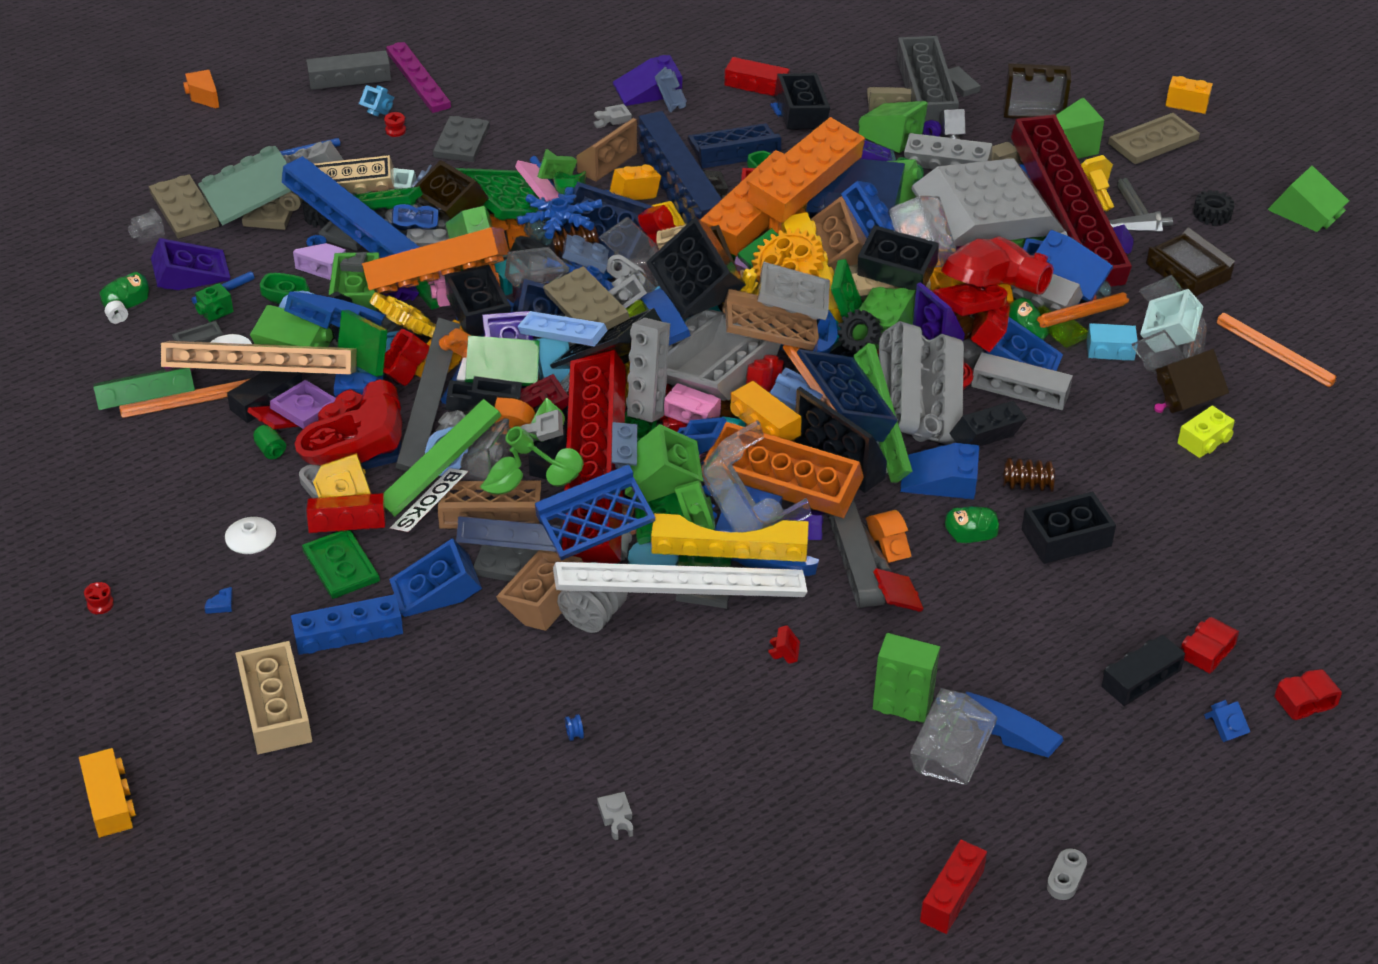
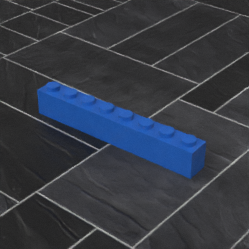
(344, 209)

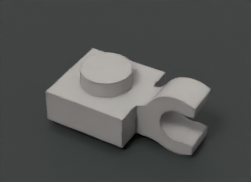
(615, 114)
(546, 425)

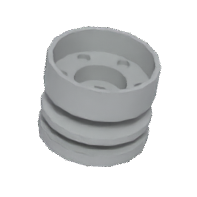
(590, 608)

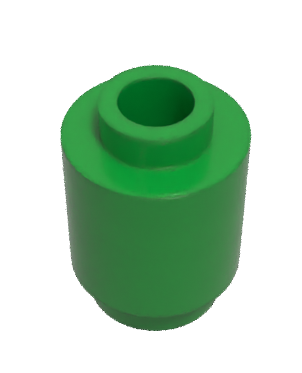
(269, 442)

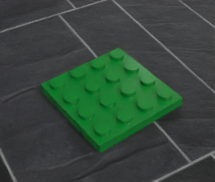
(505, 191)

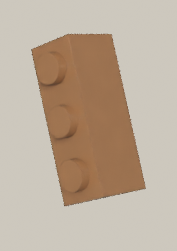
(609, 151)
(839, 233)
(533, 593)

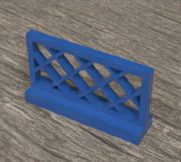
(581, 497)

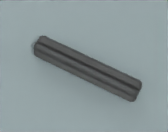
(1132, 197)

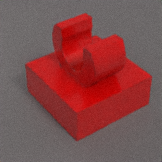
(785, 645)

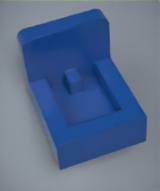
(1228, 720)

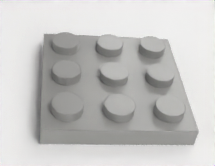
(794, 291)

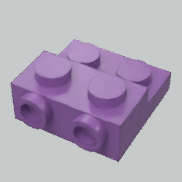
(301, 403)

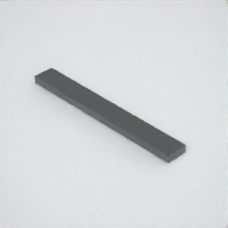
(426, 398)

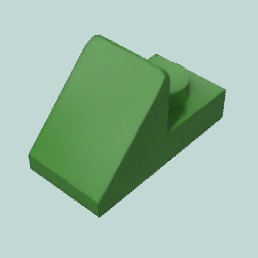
(552, 164)
(695, 505)

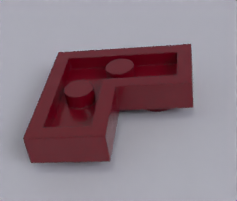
(545, 388)

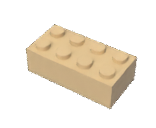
(273, 697)

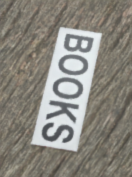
(429, 499)

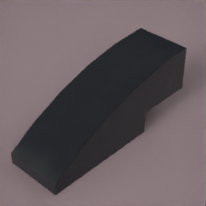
(466, 395)

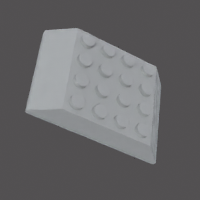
(989, 201)
(714, 358)

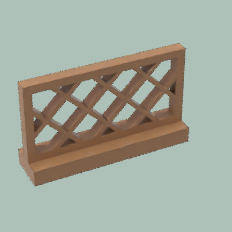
(743, 306)
(479, 507)

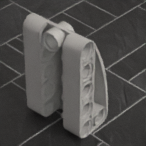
(923, 381)

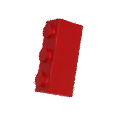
(753, 76)
(990, 327)
(346, 513)
(953, 886)

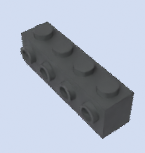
(348, 70)

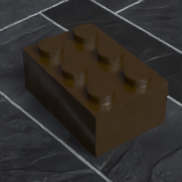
(450, 191)

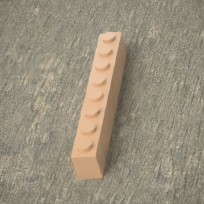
(258, 357)

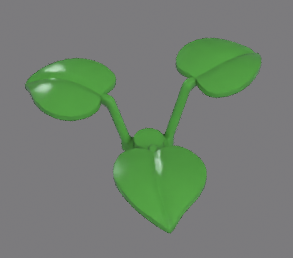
(506, 473)

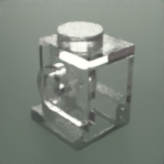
(146, 227)

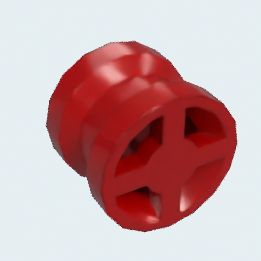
(395, 124)
(98, 598)

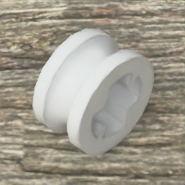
(112, 307)

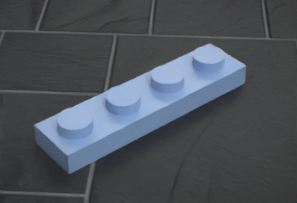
(562, 328)

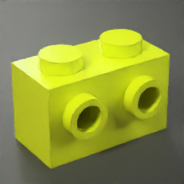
(1206, 432)

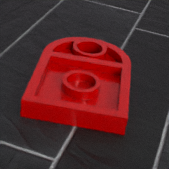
(972, 299)

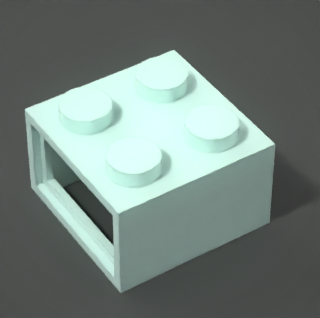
(1176, 314)

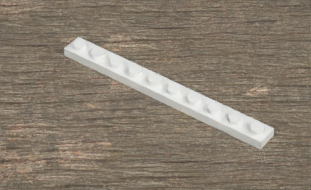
(678, 579)

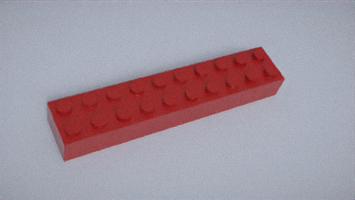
(594, 403)

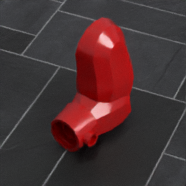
(999, 262)
(365, 431)

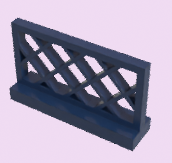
(729, 152)
(504, 533)

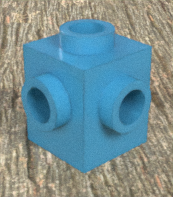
(376, 100)

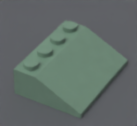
(245, 185)

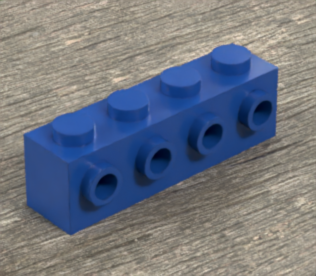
(867, 207)
(352, 624)

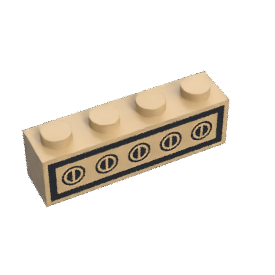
(361, 174)

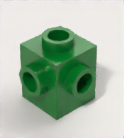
(213, 302)

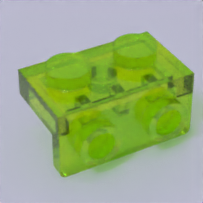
(1066, 333)

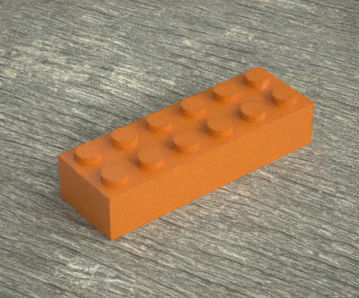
(805, 170)
(736, 217)
(435, 260)
(797, 472)

